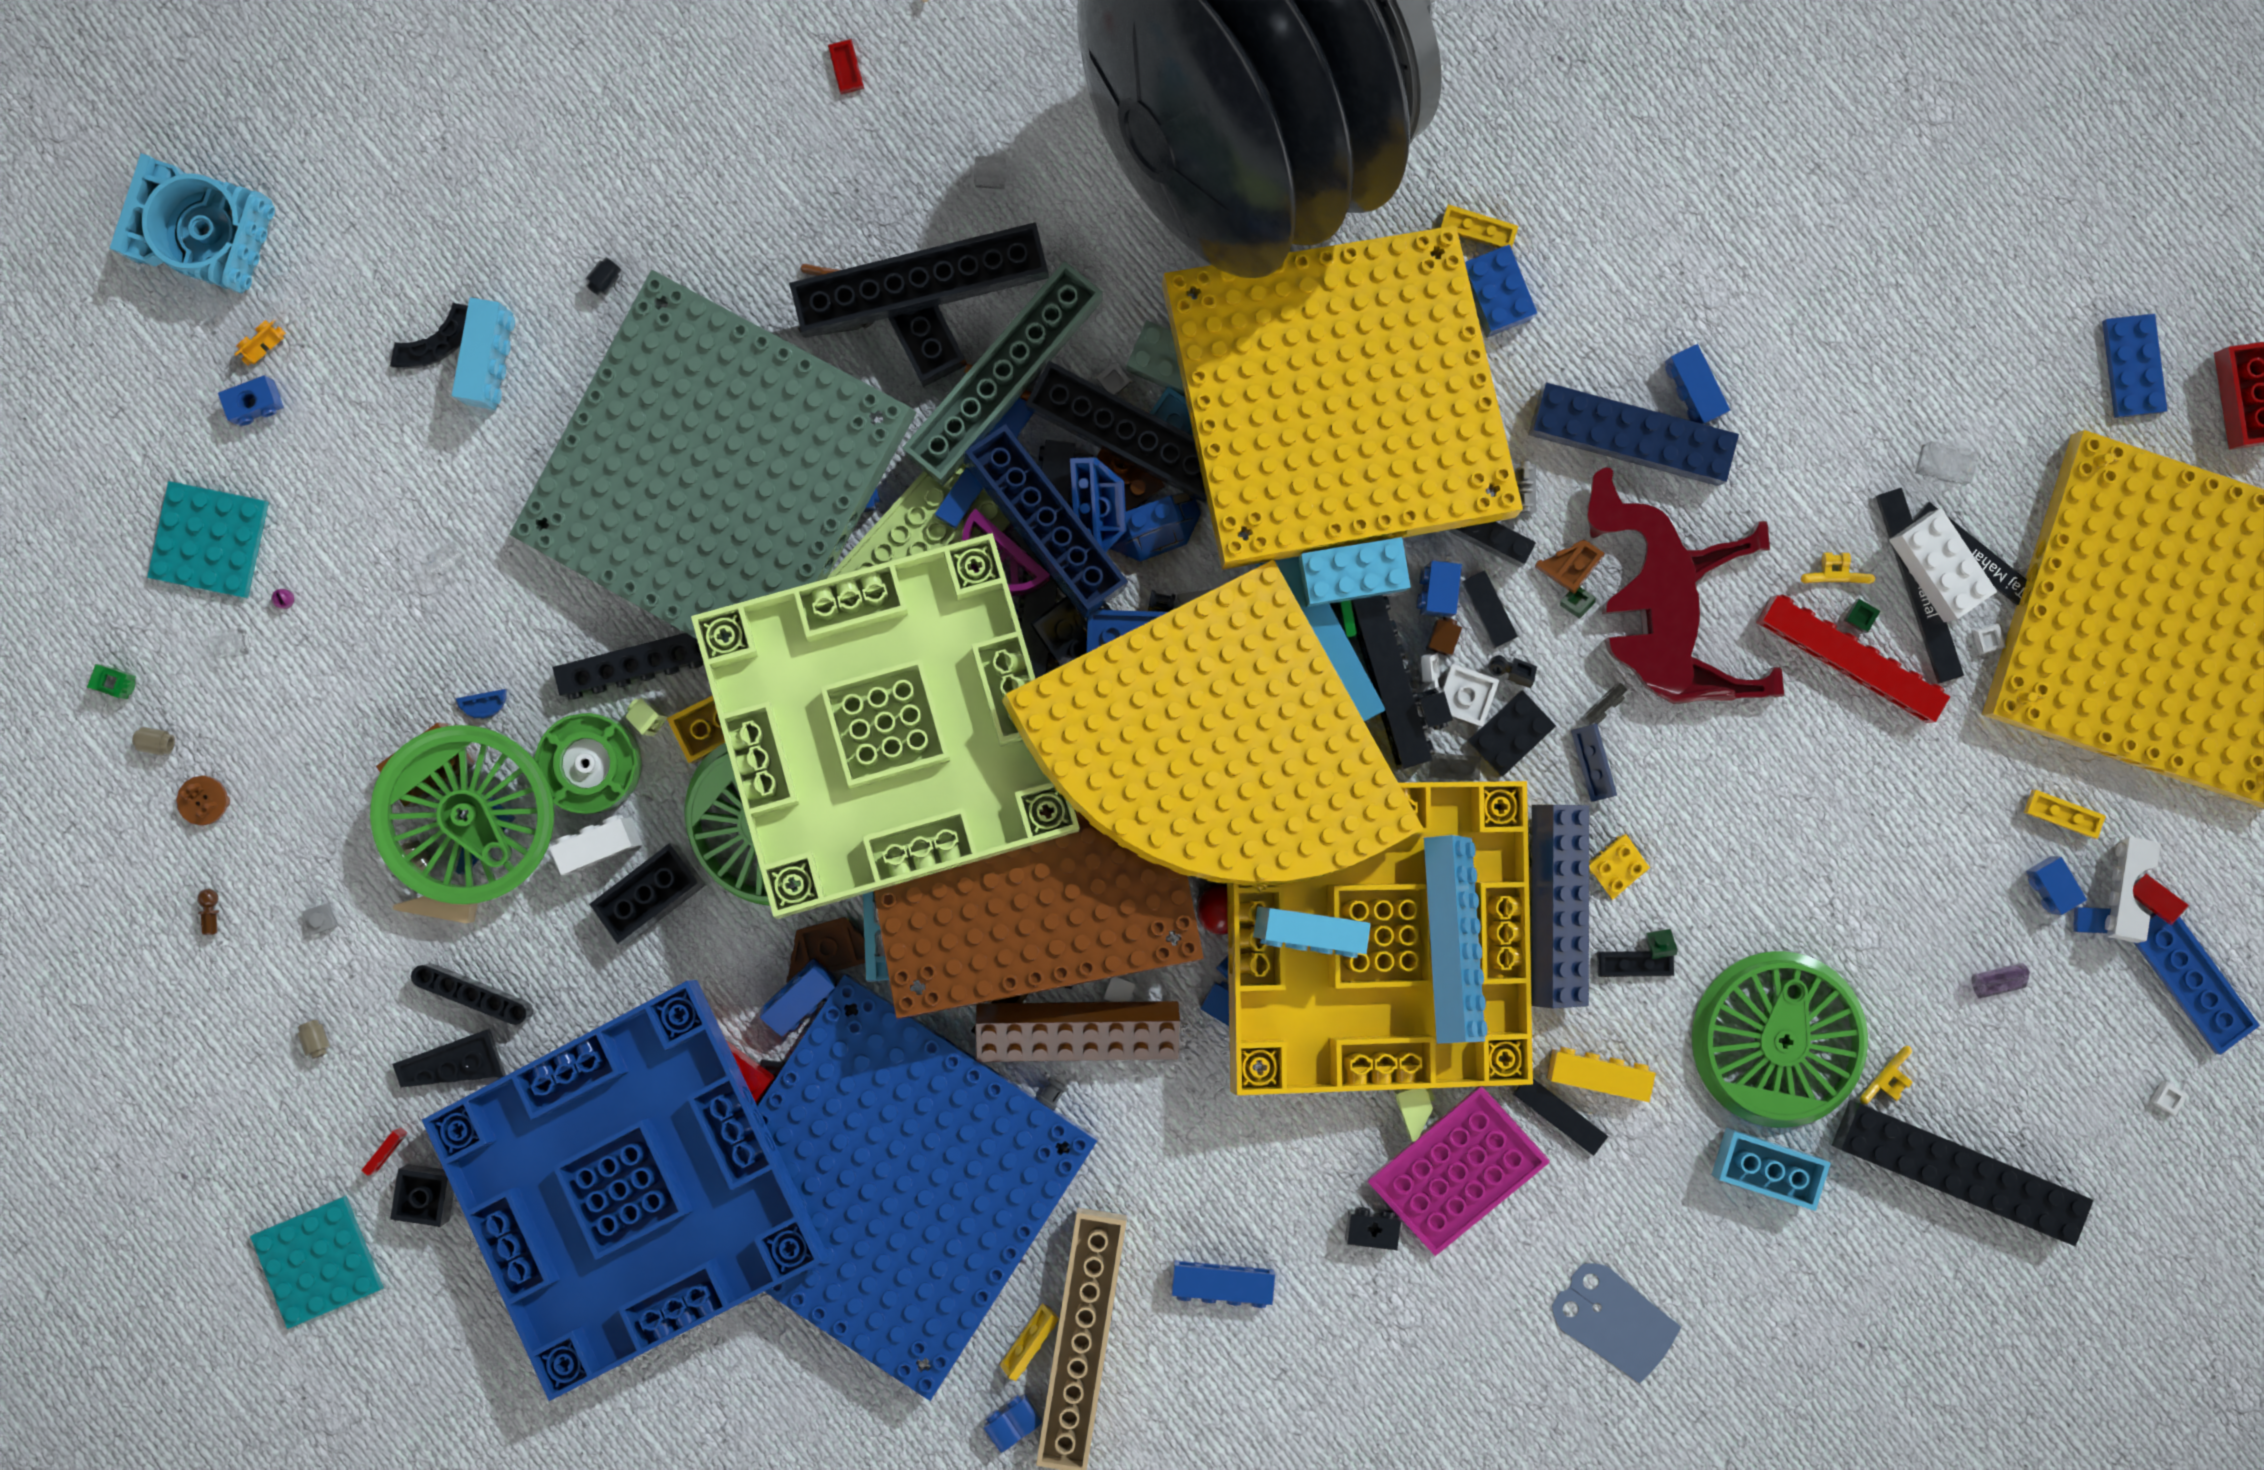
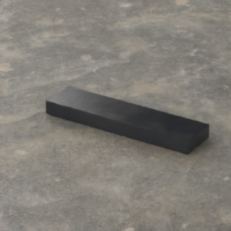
(1561, 1116)

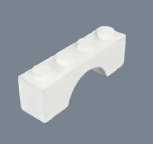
(2126, 918)

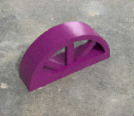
(1011, 550)

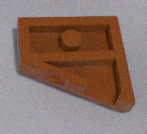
(1571, 565)

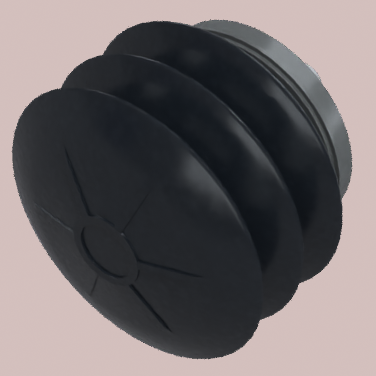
(1260, 114)

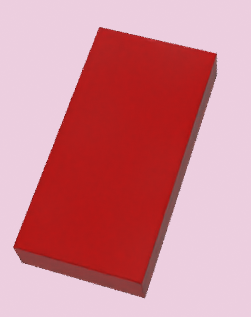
(846, 66)
(2159, 899)
(384, 1151)

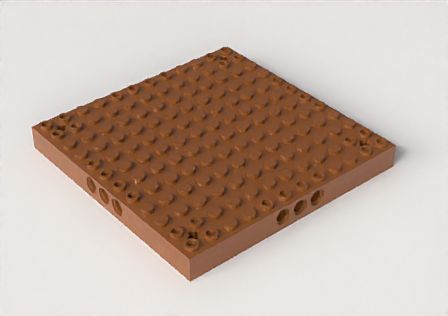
(1033, 922)

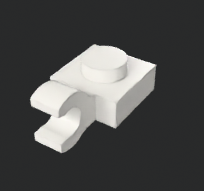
(1430, 670)

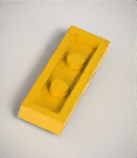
(1480, 227)
(2064, 814)
(1029, 1342)

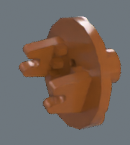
(209, 809)

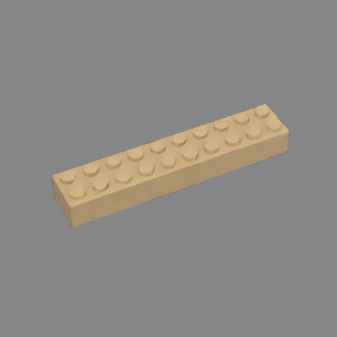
(1081, 1340)

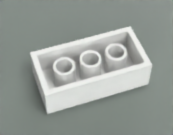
(1943, 565)

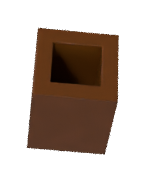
(1444, 636)

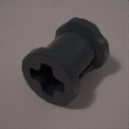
(1156, 597)

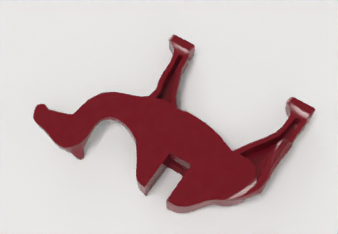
(1670, 602)

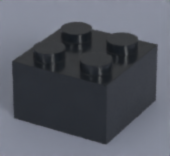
(422, 1196)

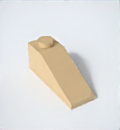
(429, 907)

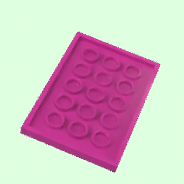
(1458, 1170)

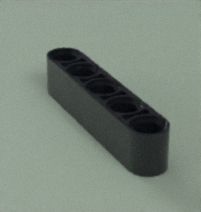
(460, 993)

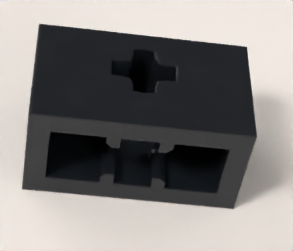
(1435, 708)
(1383, 1237)

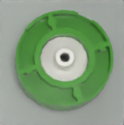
(612, 758)

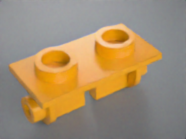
(266, 334)

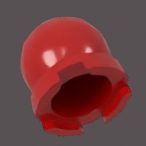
(1213, 909)

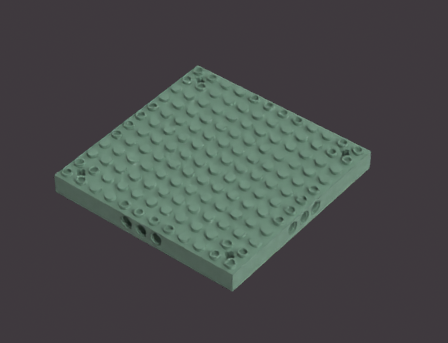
(709, 462)

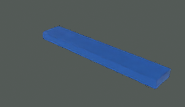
(967, 487)

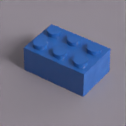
(1499, 291)

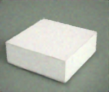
(1989, 639)
(1119, 990)
(2168, 1098)

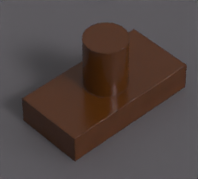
(1141, 490)

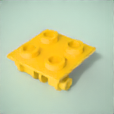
(1618, 866)

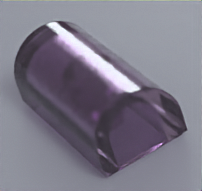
(2000, 980)

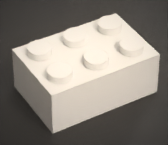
(595, 844)

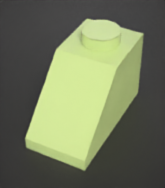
(645, 716)
(1415, 1109)

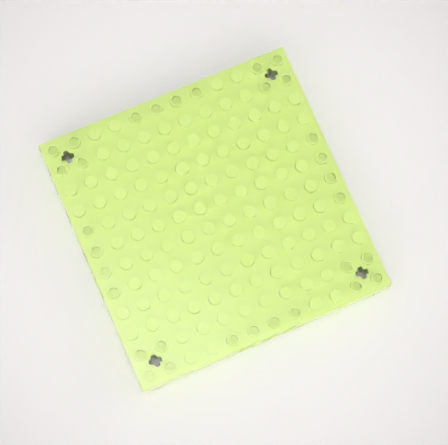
(879, 725)

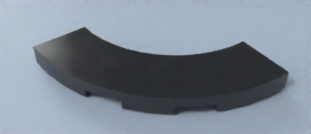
(434, 348)

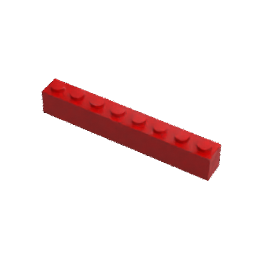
(1853, 659)

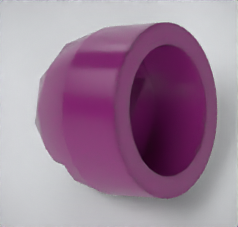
(287, 597)

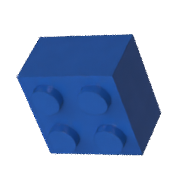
(1439, 589)

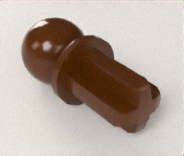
(208, 899)

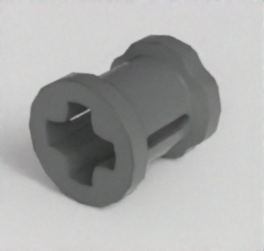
(1052, 1093)

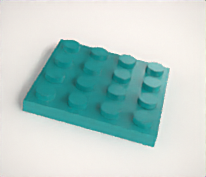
(208, 539)
(316, 1262)

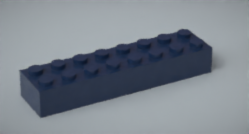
(1633, 434)
(1044, 521)
(1560, 906)

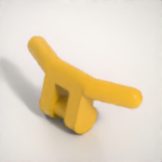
(1842, 575)
(1882, 1080)

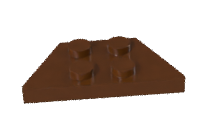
(832, 943)

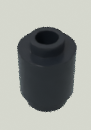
(602, 276)

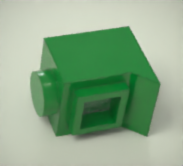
(112, 681)

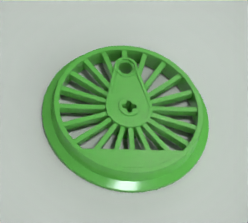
(706, 786)
(477, 831)
(1782, 1018)

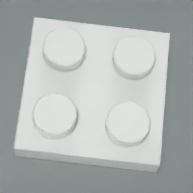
(1469, 694)

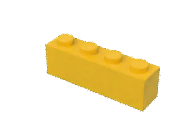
(1601, 1075)

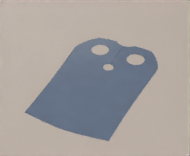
(1625, 1331)

